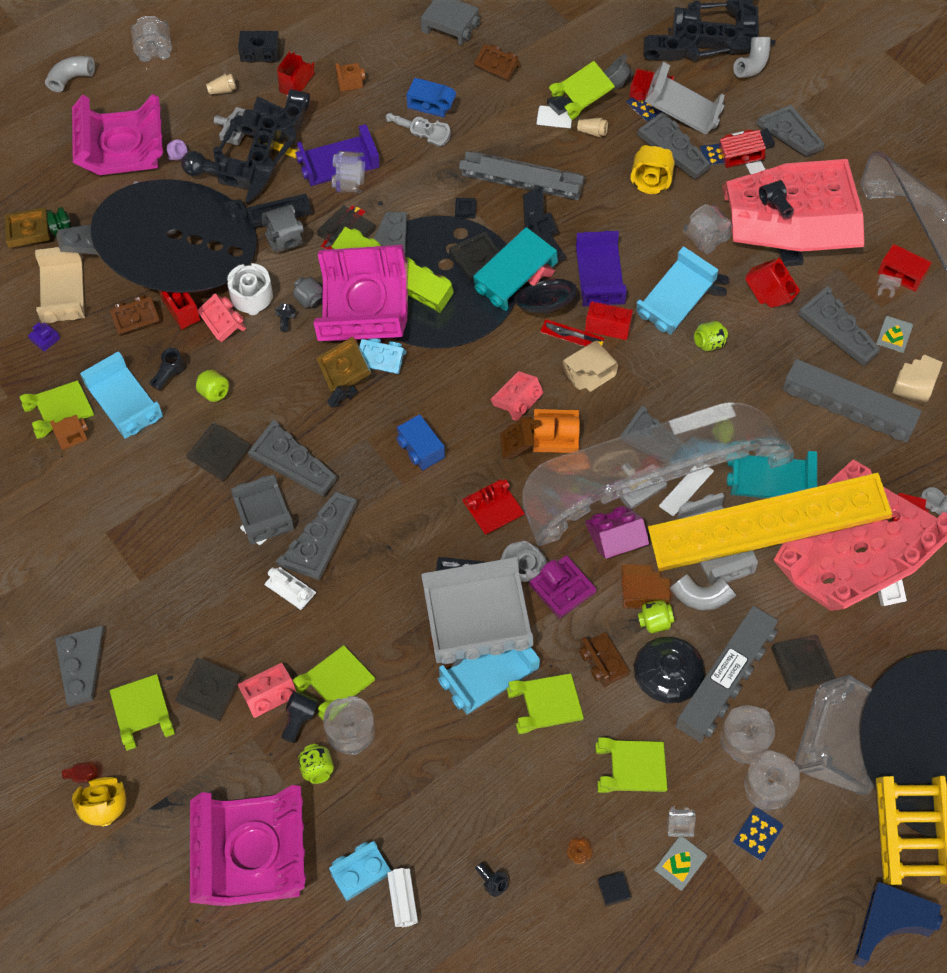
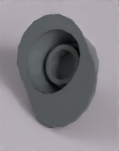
(619, 72)

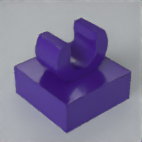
(43, 336)

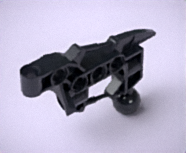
(691, 32)
(251, 173)

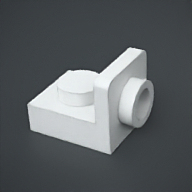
(892, 594)

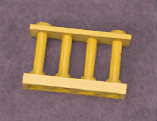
(891, 817)

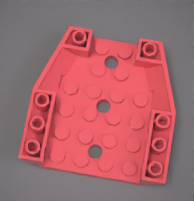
(820, 216)
(891, 553)

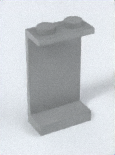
(683, 102)
(727, 567)

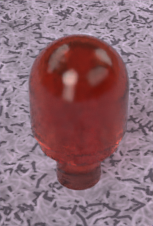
(81, 773)

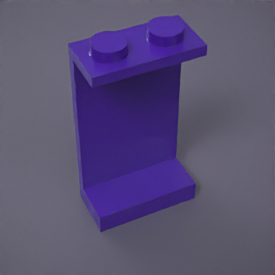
(319, 161)
(600, 268)

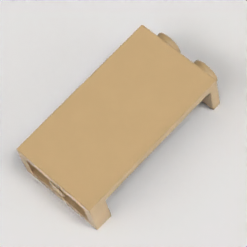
(60, 285)

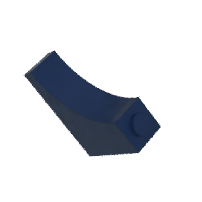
(894, 913)

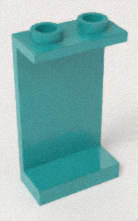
(513, 267)
(755, 478)

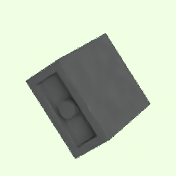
(451, 17)
(262, 509)

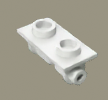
(289, 587)

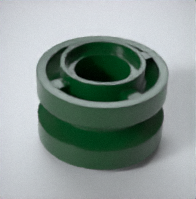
(58, 220)

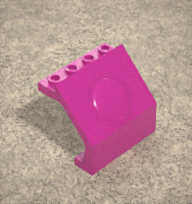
(116, 140)
(363, 293)
(246, 848)

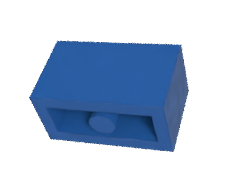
(420, 442)

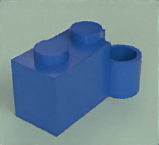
(430, 97)

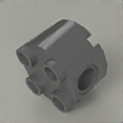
(282, 228)

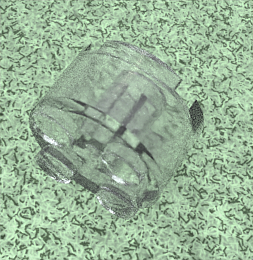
(151, 38)
(349, 171)
(708, 228)
(345, 712)
(747, 720)
(780, 770)

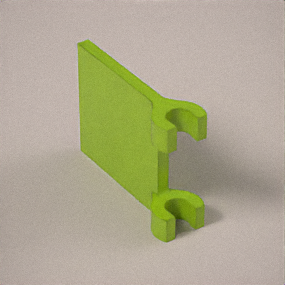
(583, 88)
(57, 405)
(335, 678)
(548, 702)
(139, 707)
(634, 766)

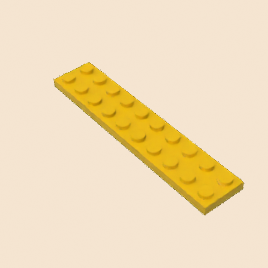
(769, 522)

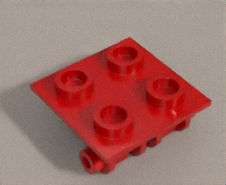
(493, 506)

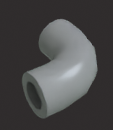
(757, 59)
(68, 69)
(702, 597)

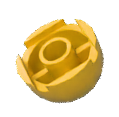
(100, 802)

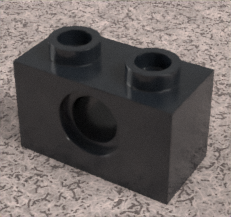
(259, 46)

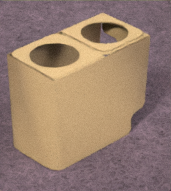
(590, 367)
(918, 380)

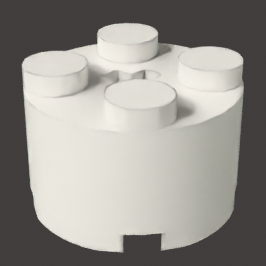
(250, 288)

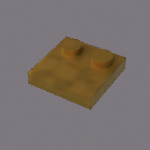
(26, 227)
(343, 364)

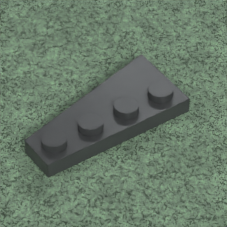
(666, 134)
(835, 323)
(284, 455)
(315, 546)

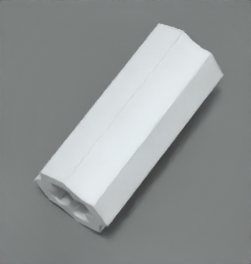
(402, 897)

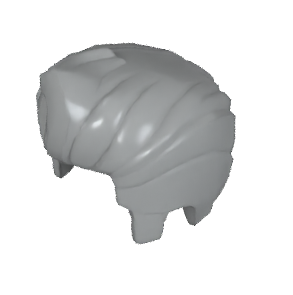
(529, 559)

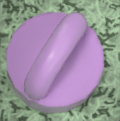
(176, 150)

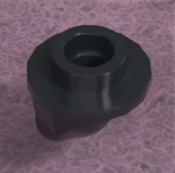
(285, 312)
(494, 883)

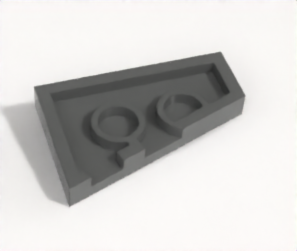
(792, 129)
(393, 229)
(78, 663)

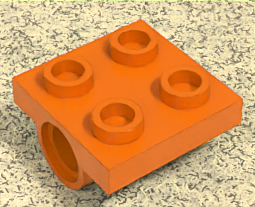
(557, 431)

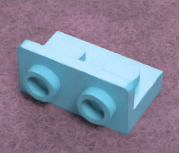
(383, 356)
(359, 870)

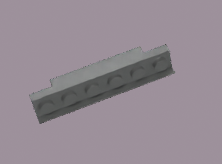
(522, 174)

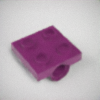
(562, 586)

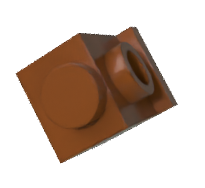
(349, 76)
(69, 431)

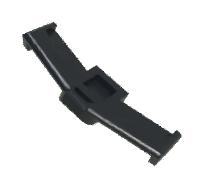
(538, 222)

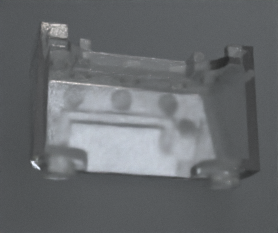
(832, 736)

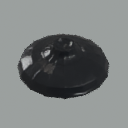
(545, 296)
(669, 669)

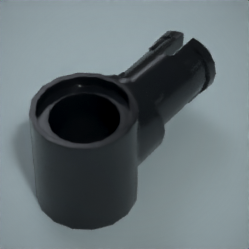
(775, 194)
(167, 368)
(299, 709)

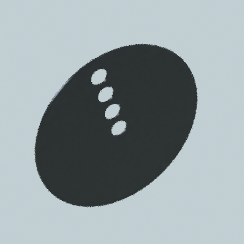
(134, 243)
(467, 313)
(907, 730)

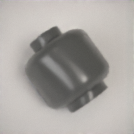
(308, 292)

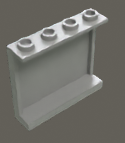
(477, 610)

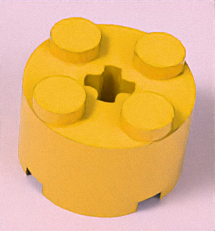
(652, 169)

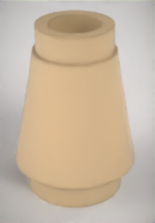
(221, 85)
(594, 126)

